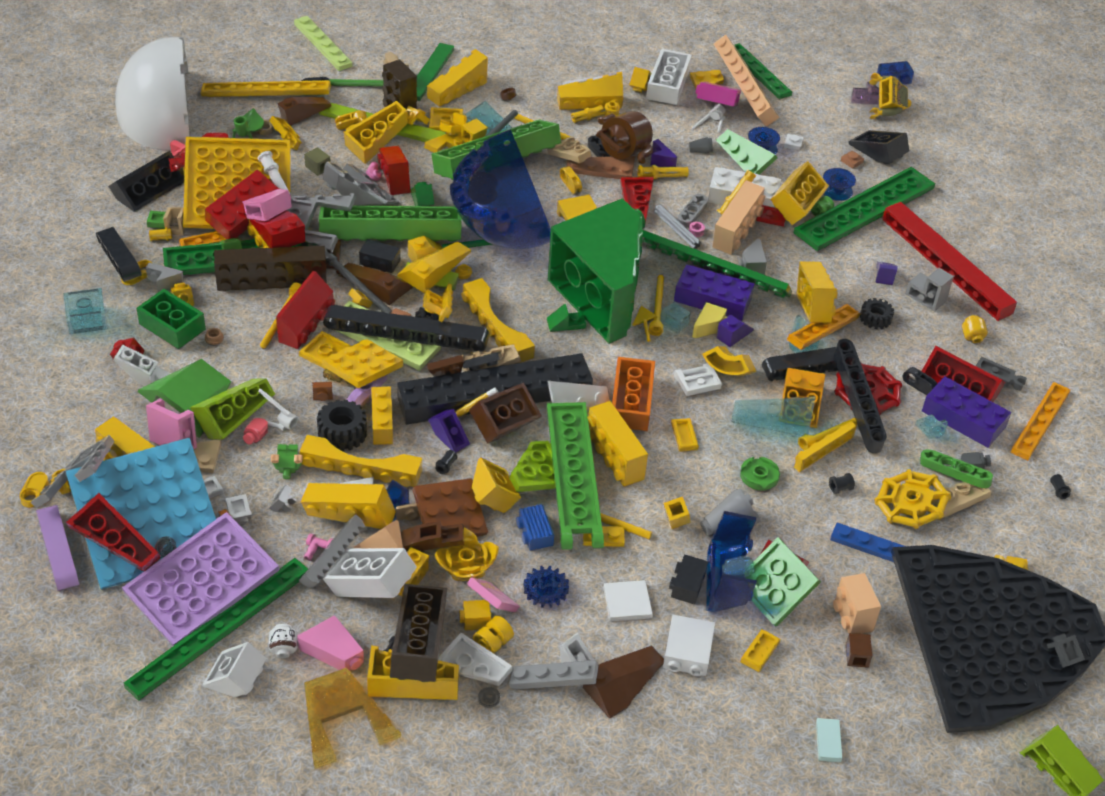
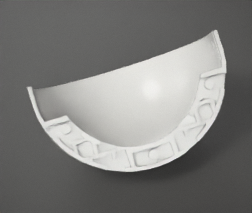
(153, 94)

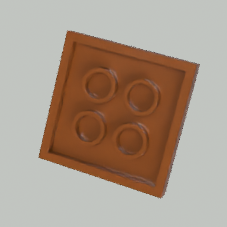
(451, 504)

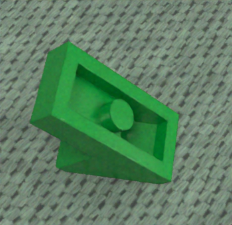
(563, 321)

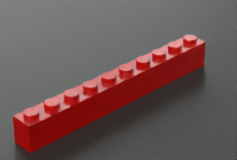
(945, 256)

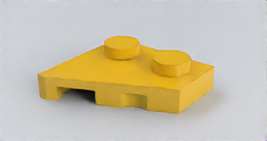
(712, 76)

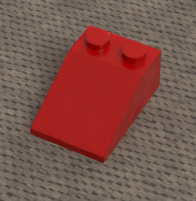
(281, 230)

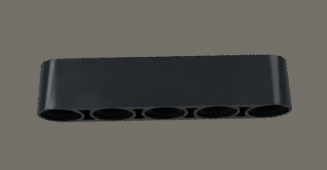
(118, 254)
(813, 361)

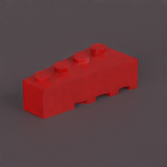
(111, 531)

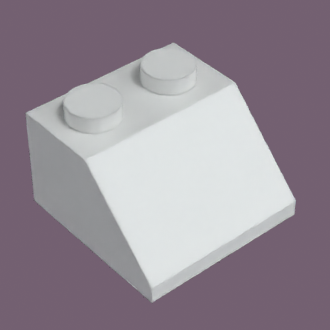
(235, 670)

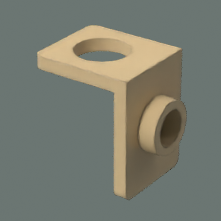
(407, 512)

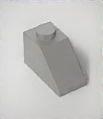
(754, 257)

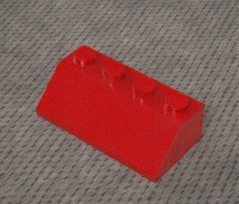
(304, 311)
(943, 363)

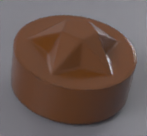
(508, 94)

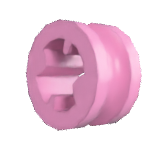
(697, 225)

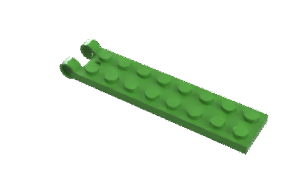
(574, 473)

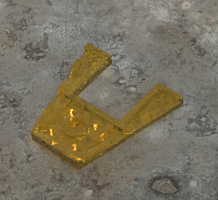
(335, 697)

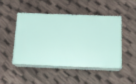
(828, 740)

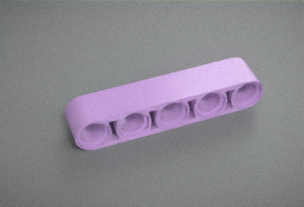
(57, 547)

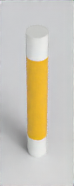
(465, 409)

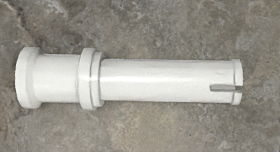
(271, 169)

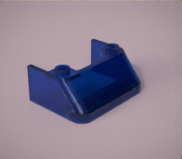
(728, 541)

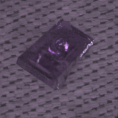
(866, 95)

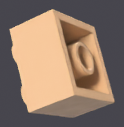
(857, 604)

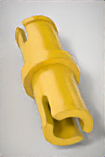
(587, 113)

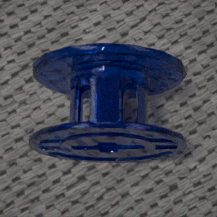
(765, 138)
(839, 184)

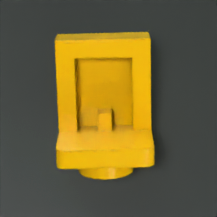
(416, 114)
(455, 126)
(183, 292)

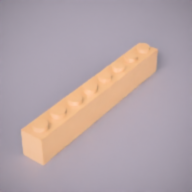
(746, 81)

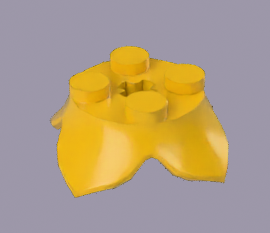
(469, 559)

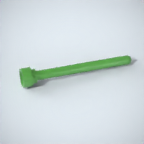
(350, 82)

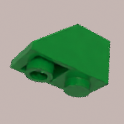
(422, 194)

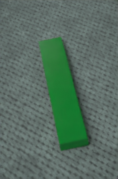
(432, 68)
(760, 72)

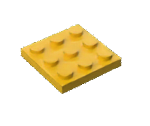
(362, 363)

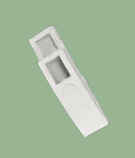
(139, 366)

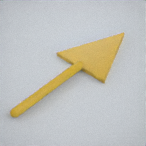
(642, 317)

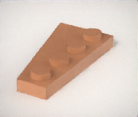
(604, 167)

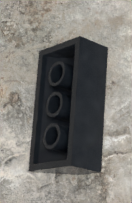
(147, 183)

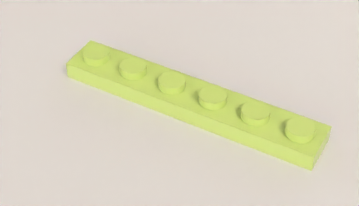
(323, 43)

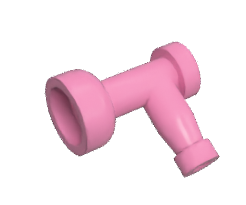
(313, 543)

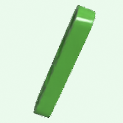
(976, 476)

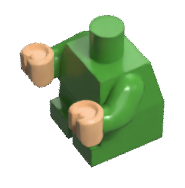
(287, 459)

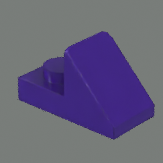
(662, 155)
(886, 273)

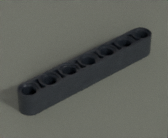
(860, 396)

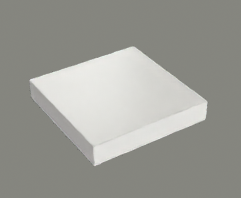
(627, 600)

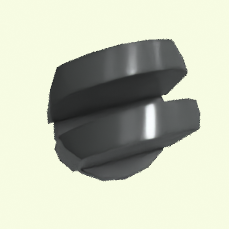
(976, 459)

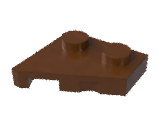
(446, 366)

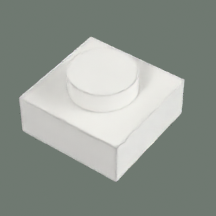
(793, 142)

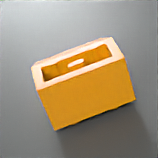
(805, 384)

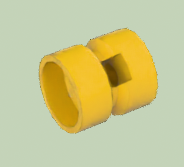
(494, 634)

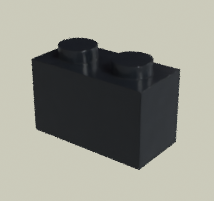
(379, 256)
(688, 579)

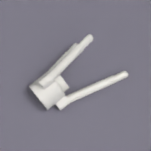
(716, 113)
(285, 418)

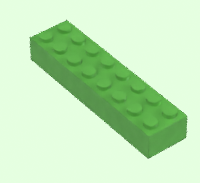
(529, 138)
(391, 222)

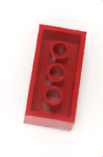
(228, 212)

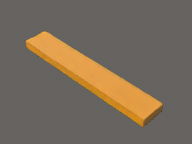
(817, 330)
(1040, 421)

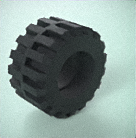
(342, 424)

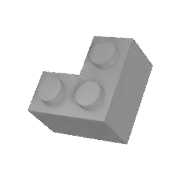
(930, 290)

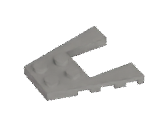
(305, 209)
(88, 460)

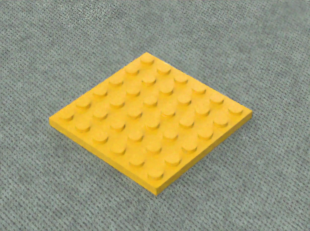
(219, 165)

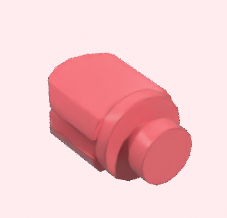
(255, 430)

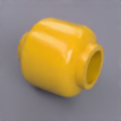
(974, 329)

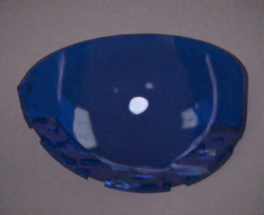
(499, 197)

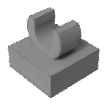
(282, 499)

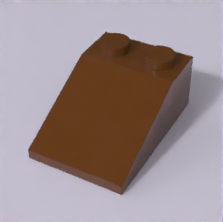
(504, 412)

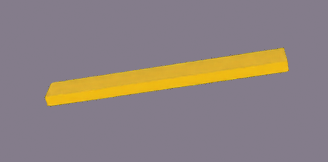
(274, 88)

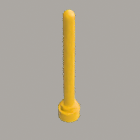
(656, 325)
(272, 330)
(807, 440)

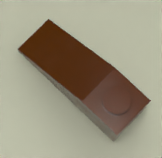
(299, 108)

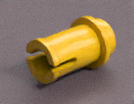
(161, 234)

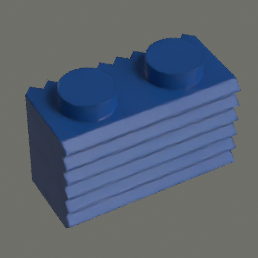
(535, 527)

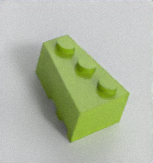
(1064, 762)

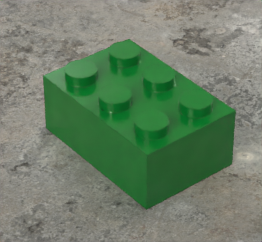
(171, 318)

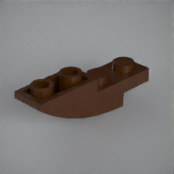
(432, 536)

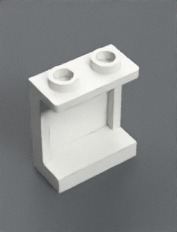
(689, 645)

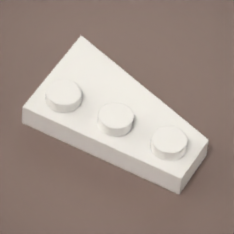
(570, 393)
(476, 661)

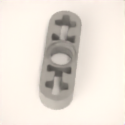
(692, 205)

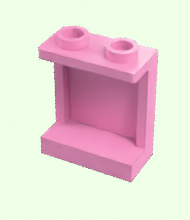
(169, 426)

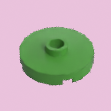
(760, 473)

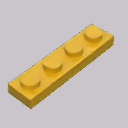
(825, 446)

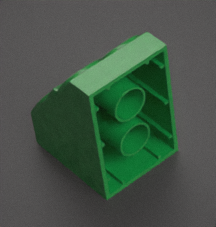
(598, 265)

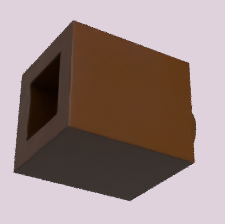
(858, 650)

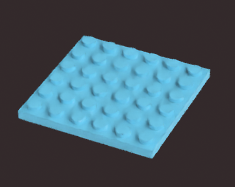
(155, 492)

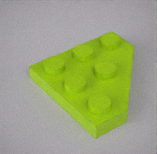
(534, 468)

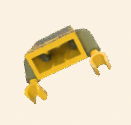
(892, 96)

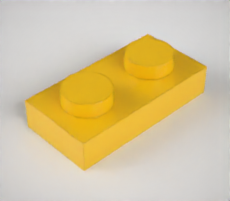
(612, 536)

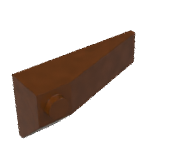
(382, 284)
(623, 679)

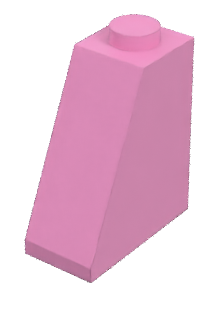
(267, 205)
(332, 645)

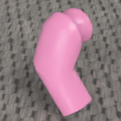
(372, 171)

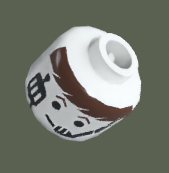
(282, 640)

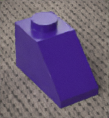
(732, 330)
(449, 430)

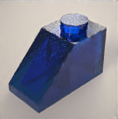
(901, 70)

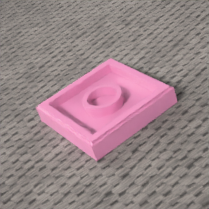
(493, 595)

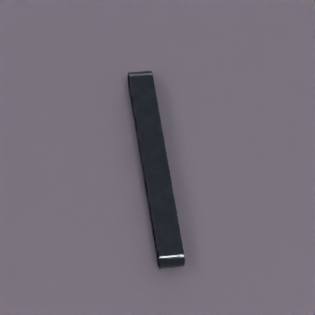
(406, 328)

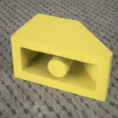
(708, 320)

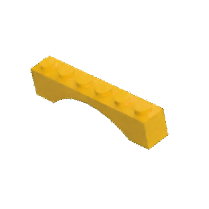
(478, 297)
(322, 454)

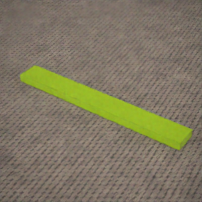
(410, 131)

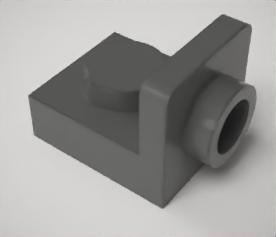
(1067, 649)

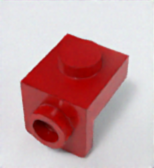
(131, 343)

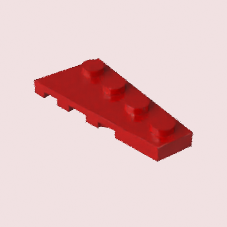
(637, 192)

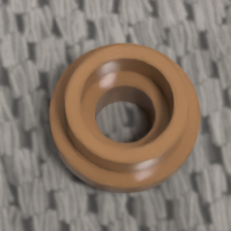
(214, 336)

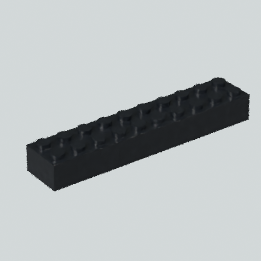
(430, 396)

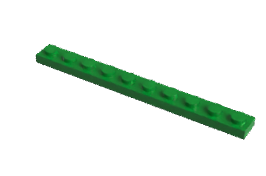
(214, 630)

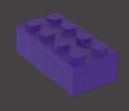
(701, 286)
(966, 411)

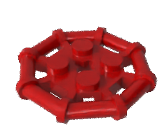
(880, 383)

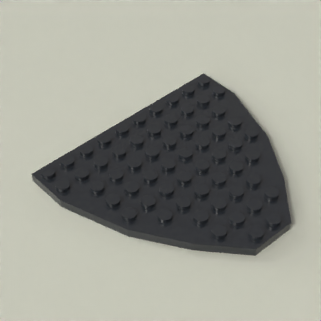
(989, 632)

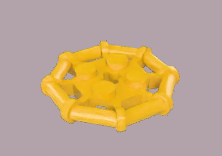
(916, 485)

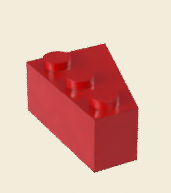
(395, 169)

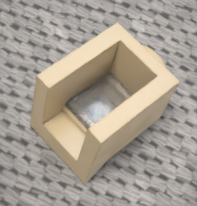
(174, 219)

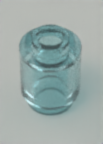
(739, 566)

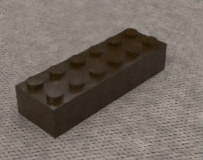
(267, 267)
(418, 633)

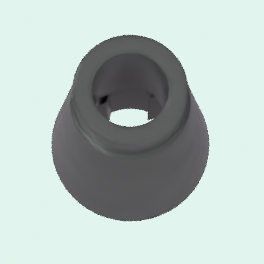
(701, 145)

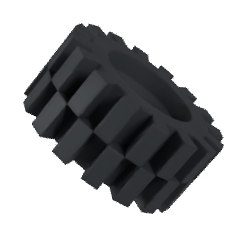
(874, 320)

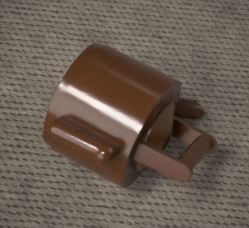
(626, 135)

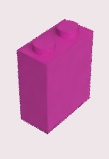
(718, 93)

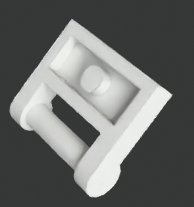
(698, 379)

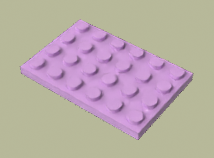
(200, 579)

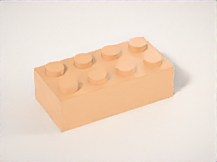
(739, 217)

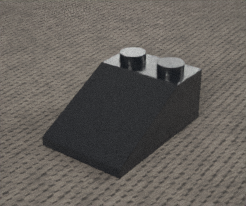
(881, 145)

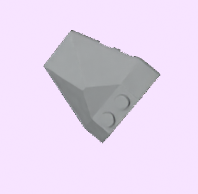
(354, 180)

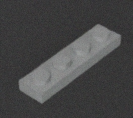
(554, 674)

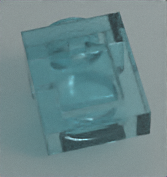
(931, 426)

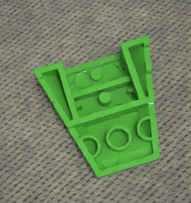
(187, 387)

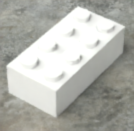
(668, 76)
(726, 180)
(370, 572)

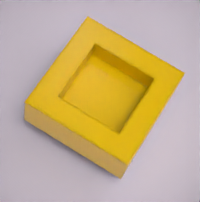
(359, 298)

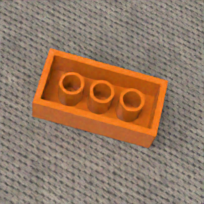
(634, 391)

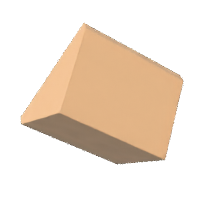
(385, 538)

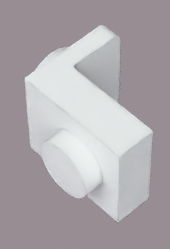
(239, 509)

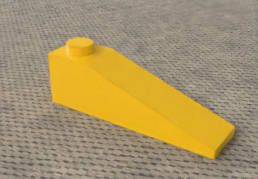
(432, 268)

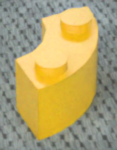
(727, 363)

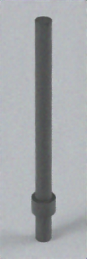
(332, 261)

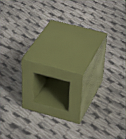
(316, 160)

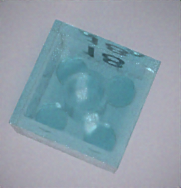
(85, 311)

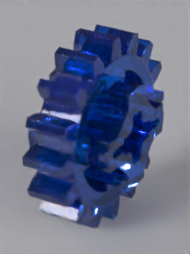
(546, 584)

